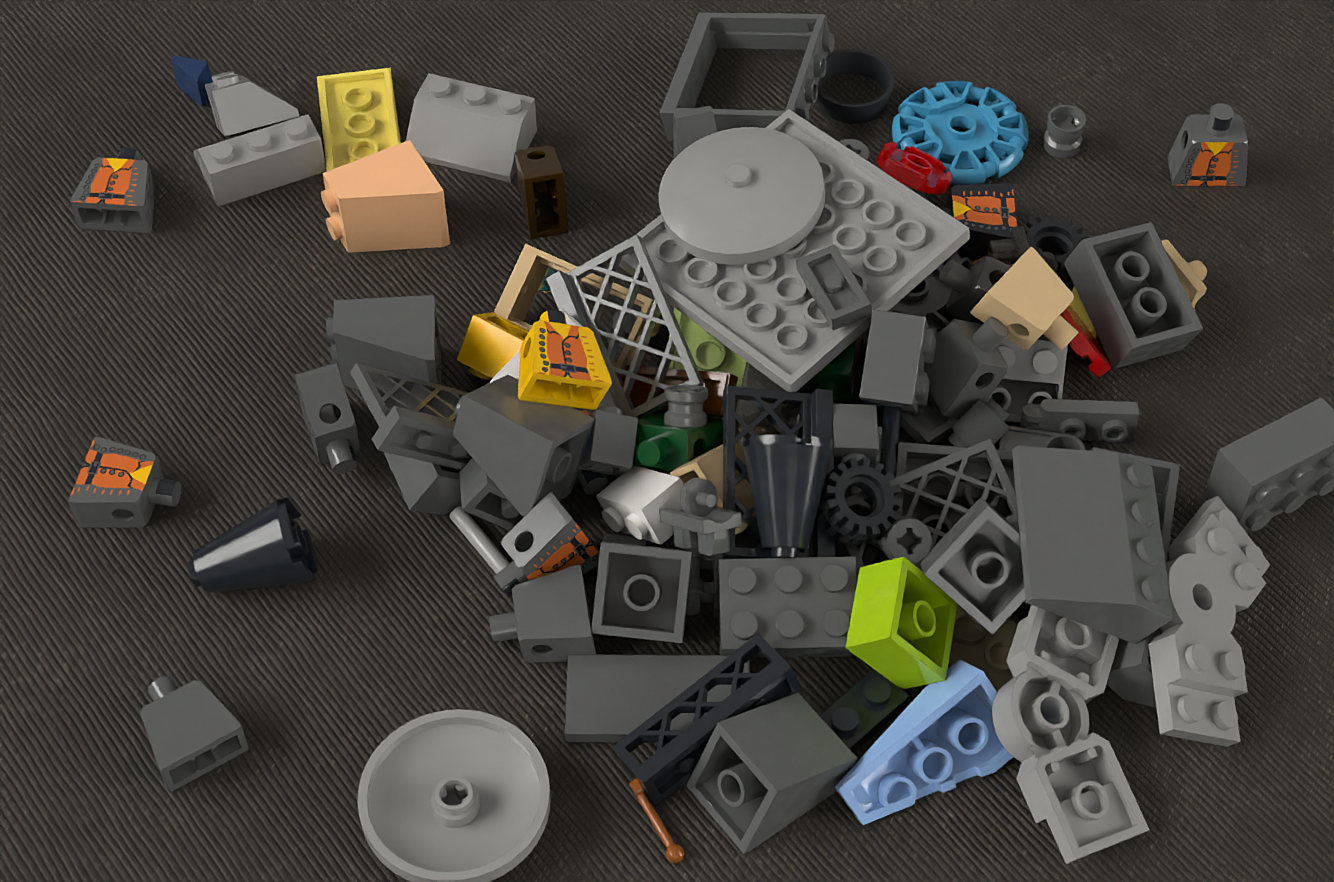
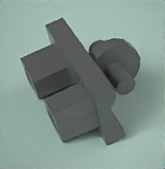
(700, 520)

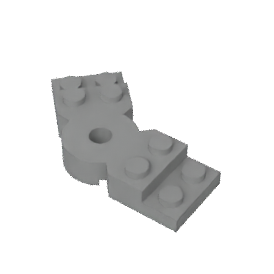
(1195, 658)
(1063, 770)

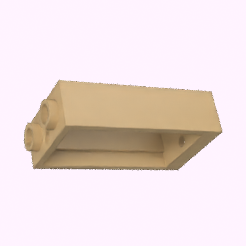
(527, 279)

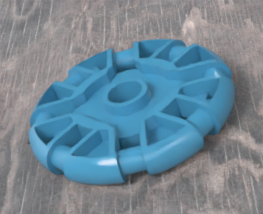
(933, 114)

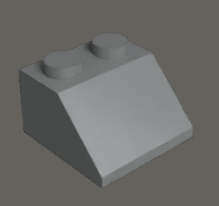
(244, 105)

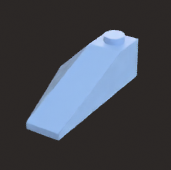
(929, 747)

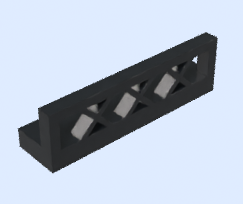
(676, 760)

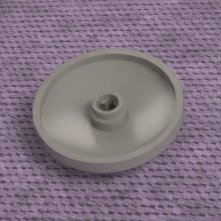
(742, 195)
(454, 798)

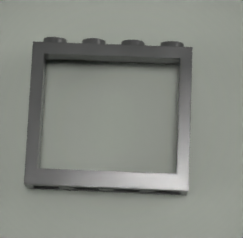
(749, 31)

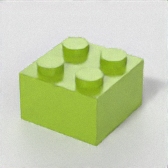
(902, 623)

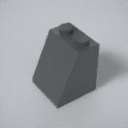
(387, 335)
(522, 443)
(768, 769)

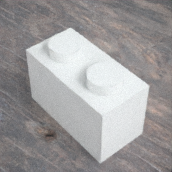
(634, 503)

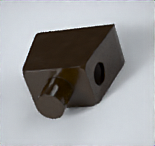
(542, 176)

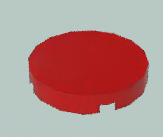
(914, 168)
(1086, 344)

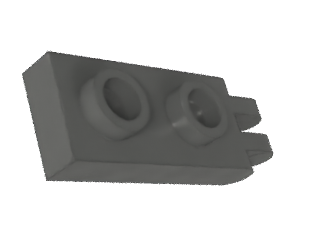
(1084, 419)

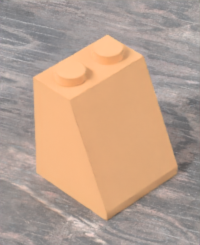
(386, 202)

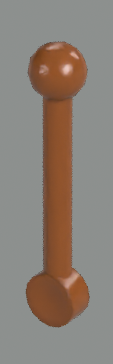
(674, 852)

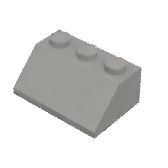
(471, 126)
(262, 160)

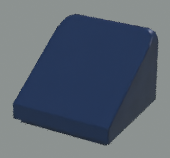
(192, 77)

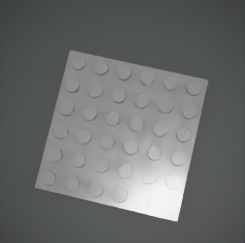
(765, 307)

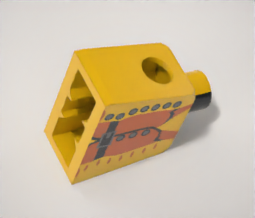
(562, 364)

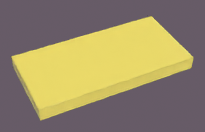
(357, 115)

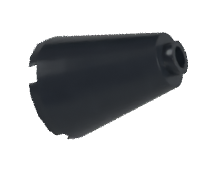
(786, 488)
(257, 552)

